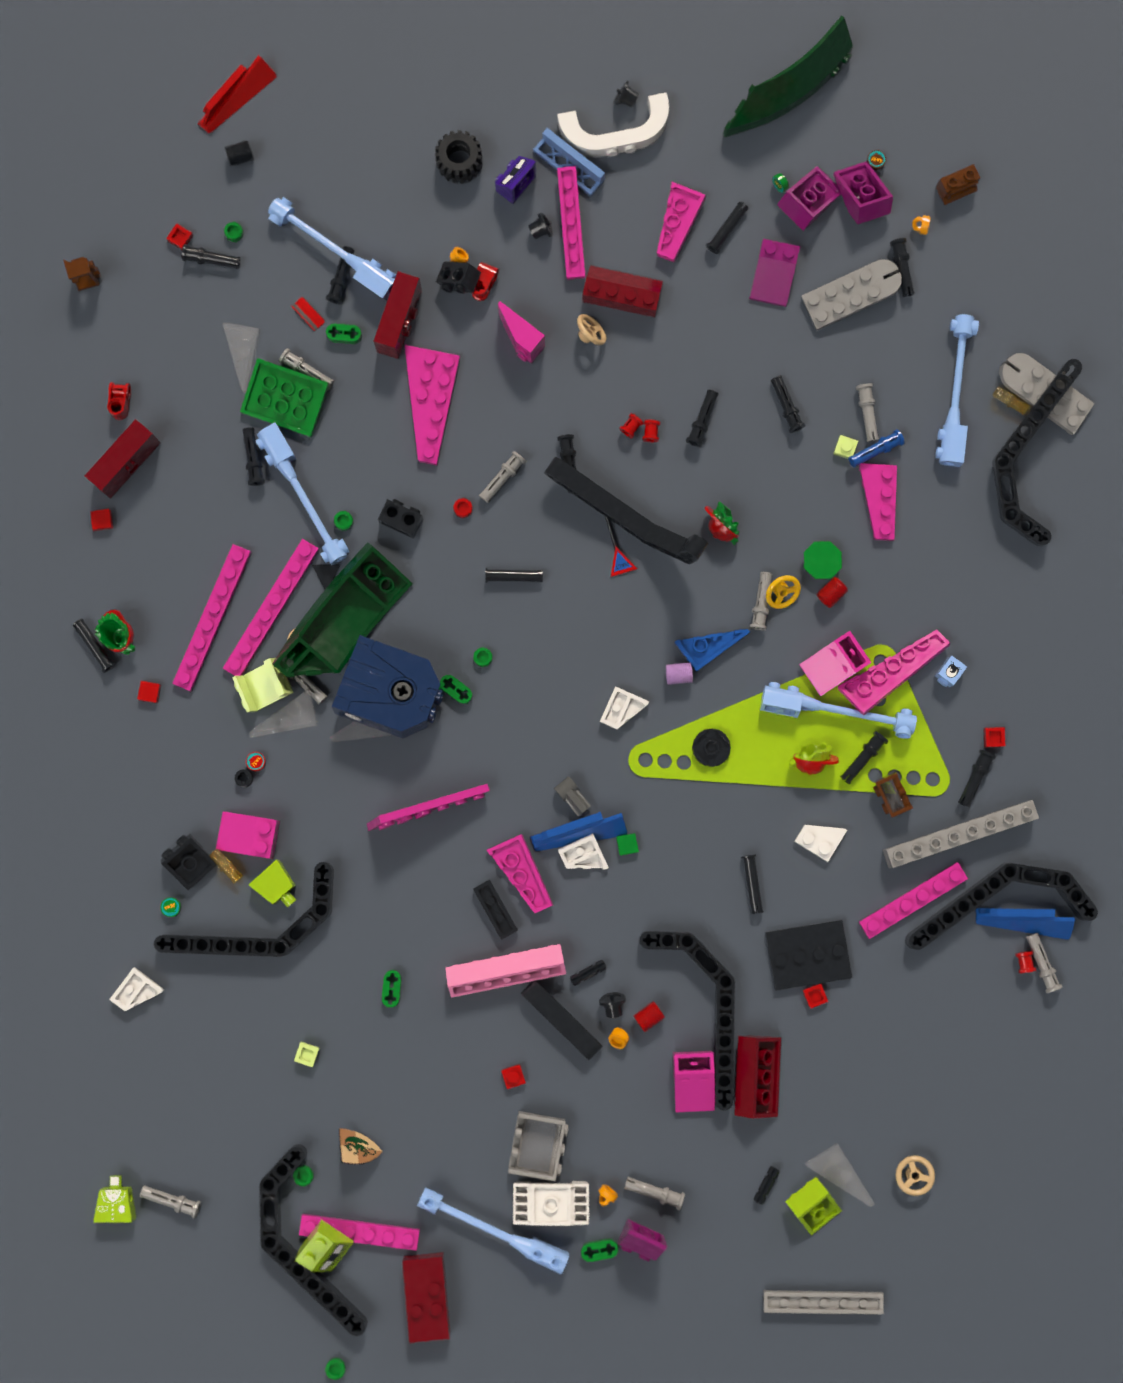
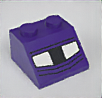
(516, 178)

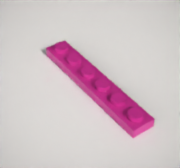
(571, 222)
(913, 900)
(366, 1232)

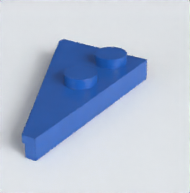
(704, 649)

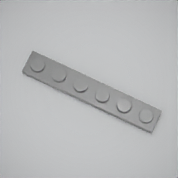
(822, 1302)

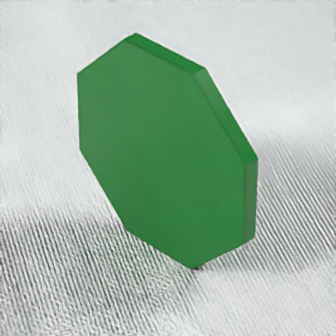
(822, 560)

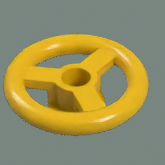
(781, 590)

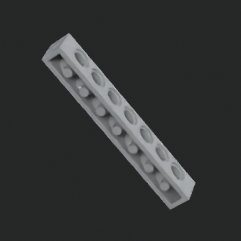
(960, 834)

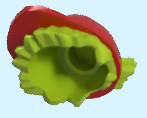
(813, 758)

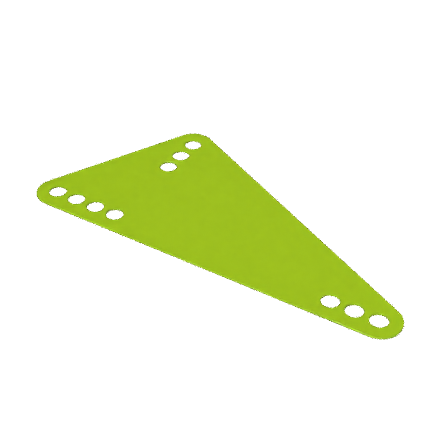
(766, 742)

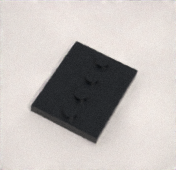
(808, 955)

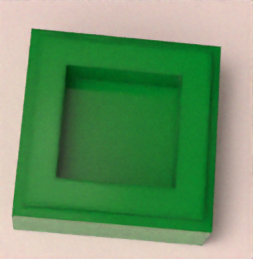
(627, 844)

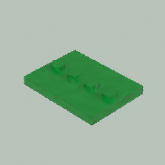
(284, 397)

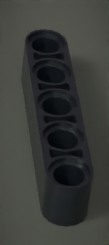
(561, 1019)

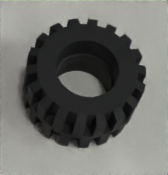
(458, 142)

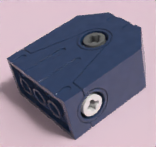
(376, 687)

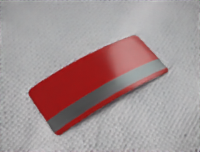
(308, 313)

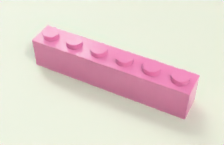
(505, 970)

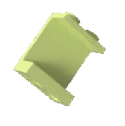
(262, 686)

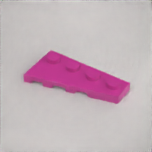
(880, 494)

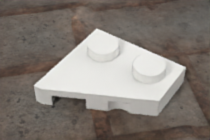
(622, 708)
(820, 840)
(583, 854)
(135, 990)

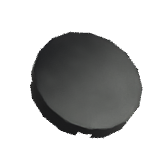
(711, 747)

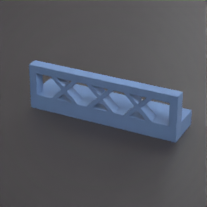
(573, 156)

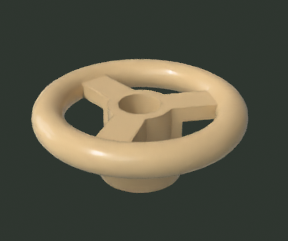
(588, 332)
(908, 1174)

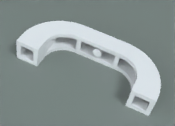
(620, 141)

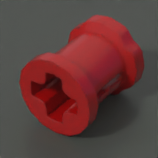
(631, 426)
(651, 431)
(1025, 962)

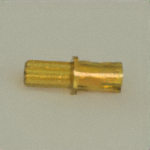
(1011, 400)
(226, 866)

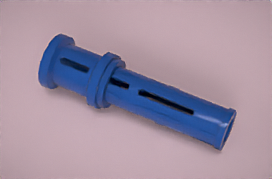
(884, 445)

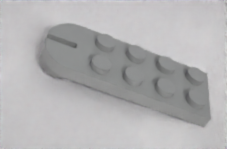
(852, 293)
(1030, 380)

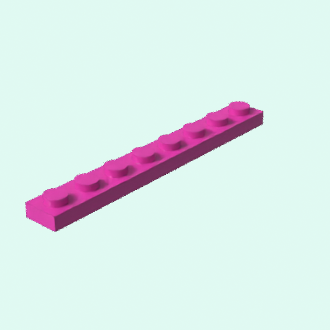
(271, 608)
(211, 617)

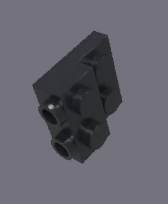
(187, 861)

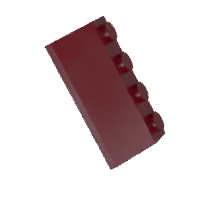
(622, 291)
(757, 1076)

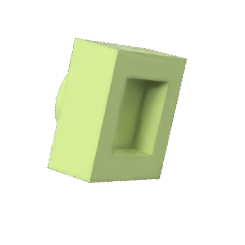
(845, 447)
(306, 1054)

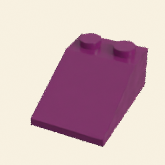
(863, 192)
(809, 198)
(774, 272)
(642, 1240)

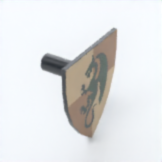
(357, 1148)

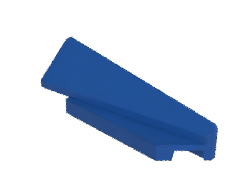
(578, 829)
(1027, 920)

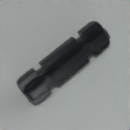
(588, 972)
(766, 1185)

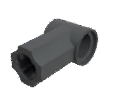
(570, 793)

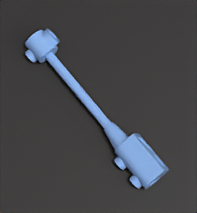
(367, 271)
(954, 435)
(281, 457)
(791, 702)
(532, 1249)

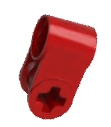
(485, 281)
(119, 396)

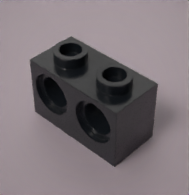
(458, 277)
(398, 522)

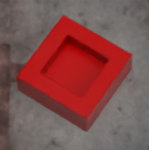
(179, 236)
(101, 519)
(149, 692)
(994, 737)
(815, 995)

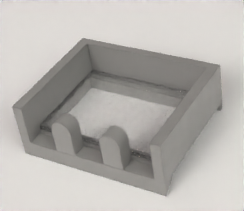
(537, 1146)

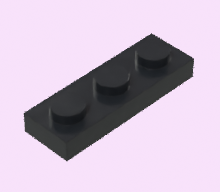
(495, 909)

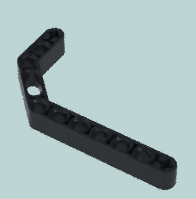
(1022, 441)
(684, 549)
(987, 892)
(252, 943)
(720, 991)
(283, 1245)

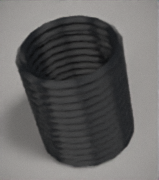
(239, 153)

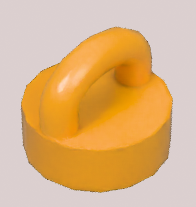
(924, 225)
(459, 255)
(618, 1038)
(607, 1193)

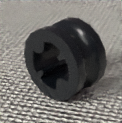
(247, 773)

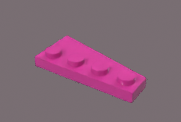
(680, 215)
(518, 865)

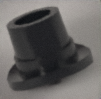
(626, 95)
(541, 227)
(613, 1004)

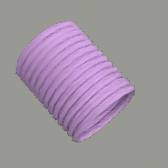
(679, 673)

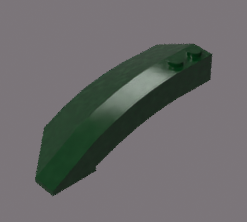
(795, 84)
(342, 613)

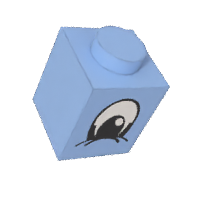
(950, 671)

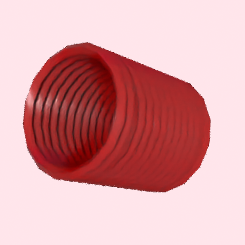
(832, 592)
(649, 1016)

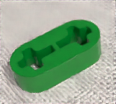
(344, 329)
(453, 693)
(396, 988)
(600, 1255)

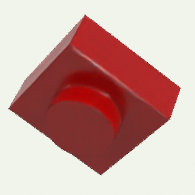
(513, 1076)

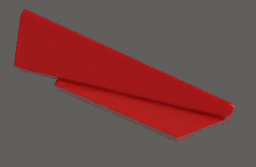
(236, 93)

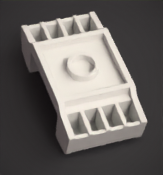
(551, 1203)

